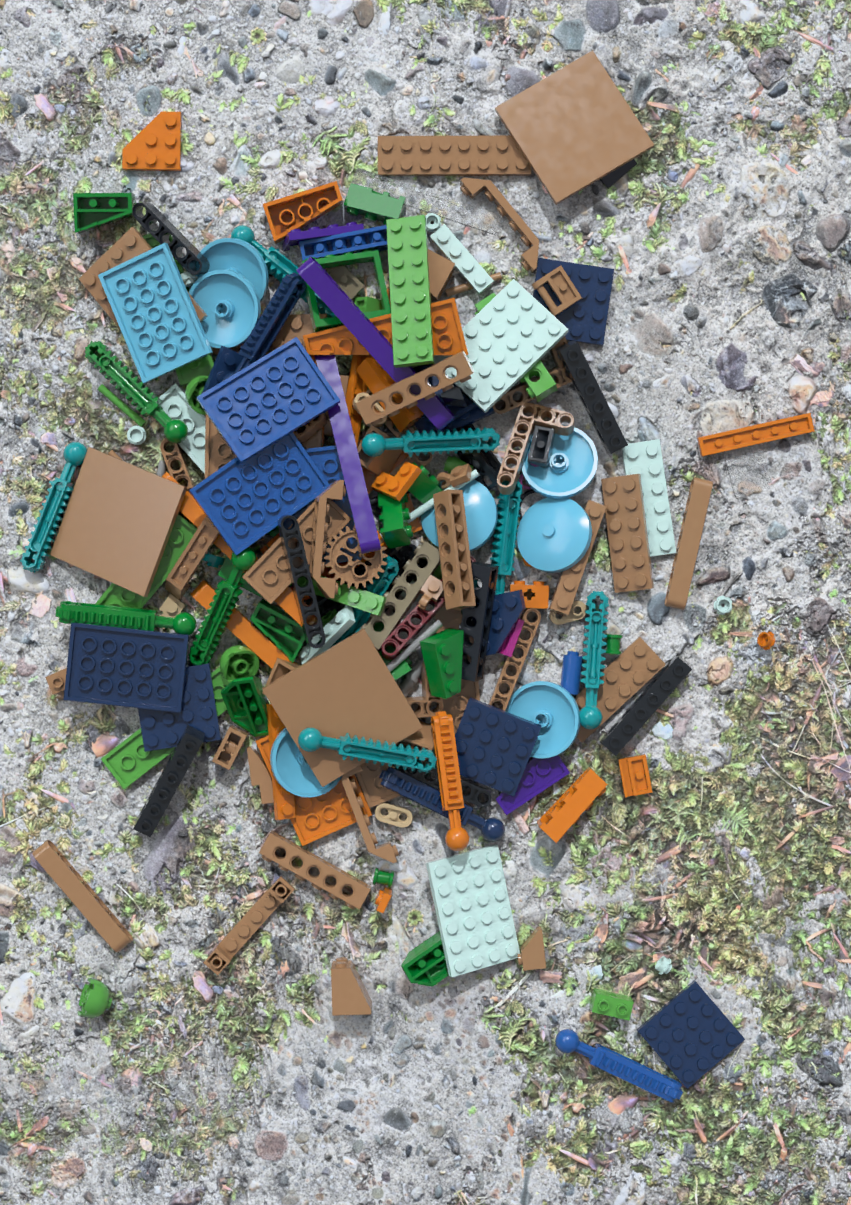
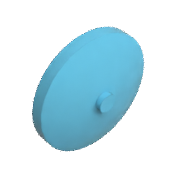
(239, 257)
(230, 306)
(569, 470)
(480, 515)
(554, 534)
(553, 710)
(293, 770)

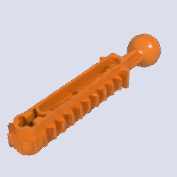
(449, 778)

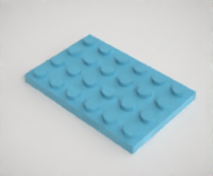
(155, 313)

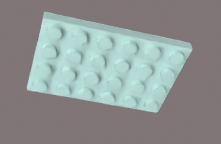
(505, 343)
(473, 910)

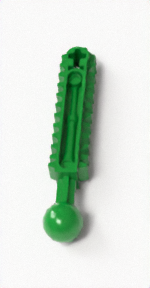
(149, 405)
(220, 609)
(123, 617)

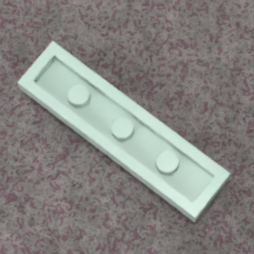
(463, 260)
(333, 631)

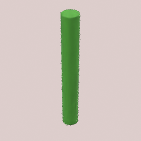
(121, 405)

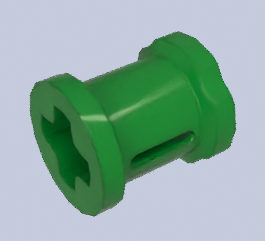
(613, 644)
(383, 877)

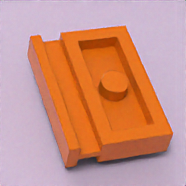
(635, 775)

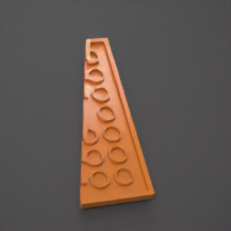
(446, 328)

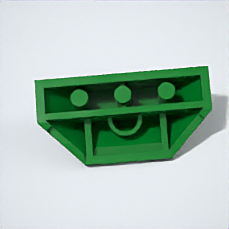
(247, 705)
(426, 962)

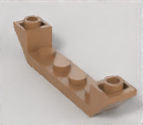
(472, 187)
(321, 508)
(190, 559)
(384, 850)
(248, 925)

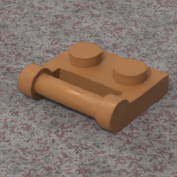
(562, 287)

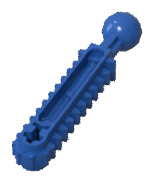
(621, 1066)

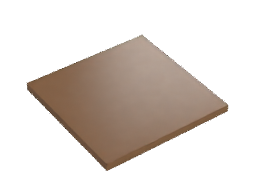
(574, 127)
(118, 521)
(342, 694)

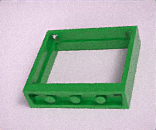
(347, 259)

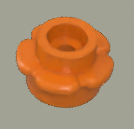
(766, 640)

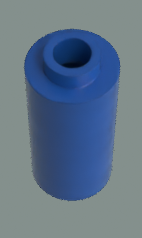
(571, 672)

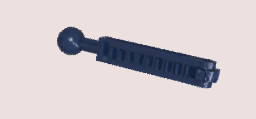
(271, 320)
(404, 785)

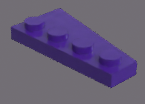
(296, 235)
(537, 777)

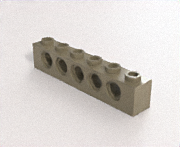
(412, 591)

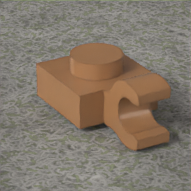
(458, 476)
(431, 590)

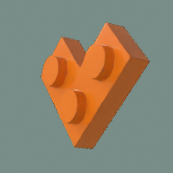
(397, 485)

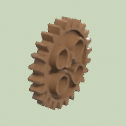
(347, 573)

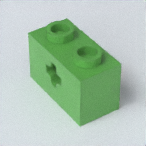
(611, 1004)

